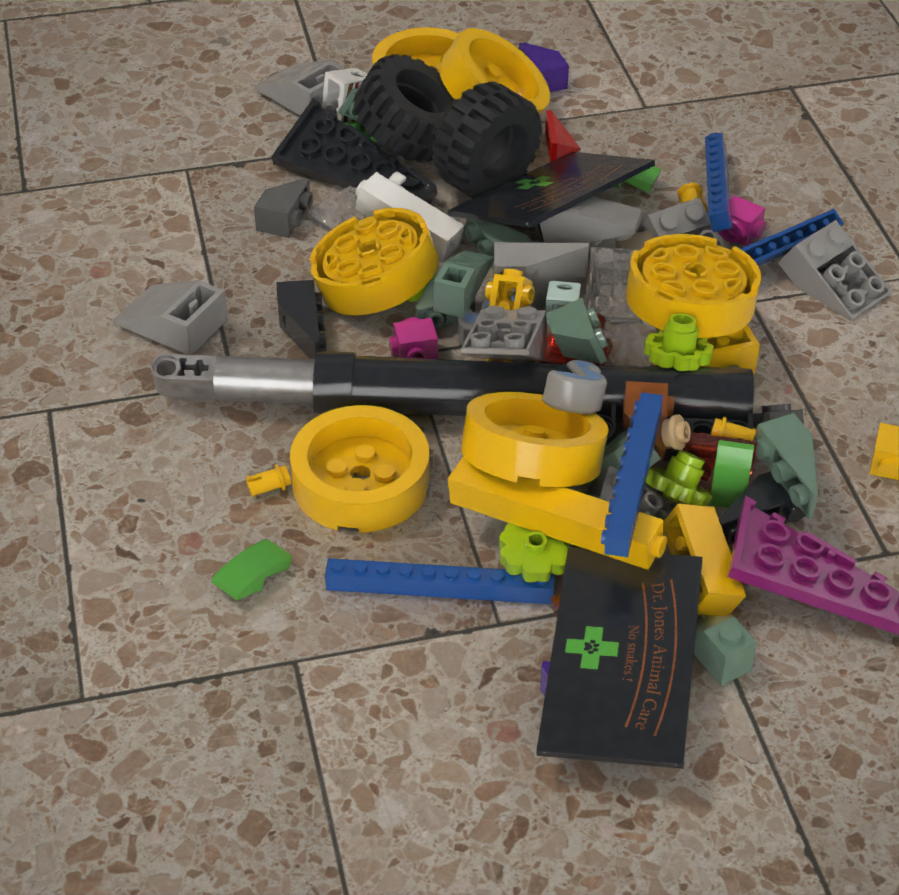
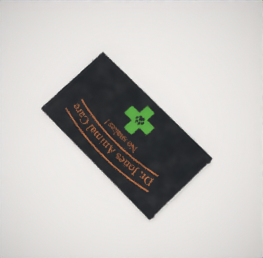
(550, 189)
(622, 661)

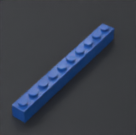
(717, 182)
(784, 241)
(632, 477)
(434, 581)

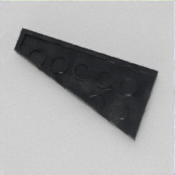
(341, 154)

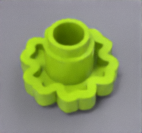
(679, 345)
(681, 480)
(531, 553)

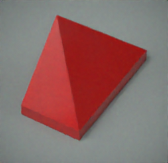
(558, 139)

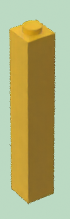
(551, 510)

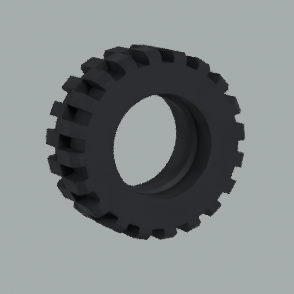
(403, 106)
(486, 139)

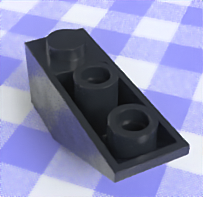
(299, 315)
(770, 498)

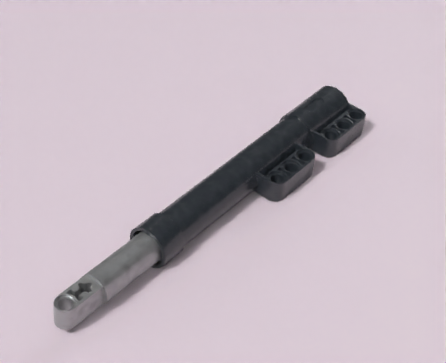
(440, 384)

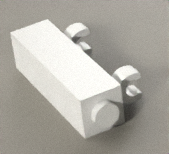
(387, 193)

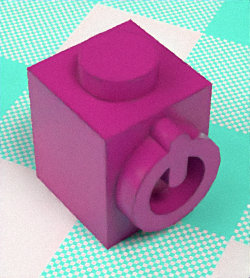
(746, 222)
(414, 339)

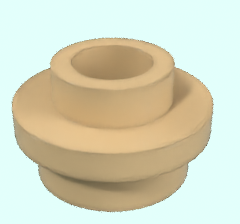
(675, 432)

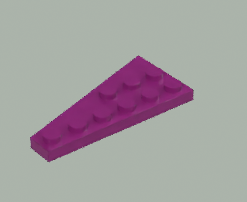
(808, 570)

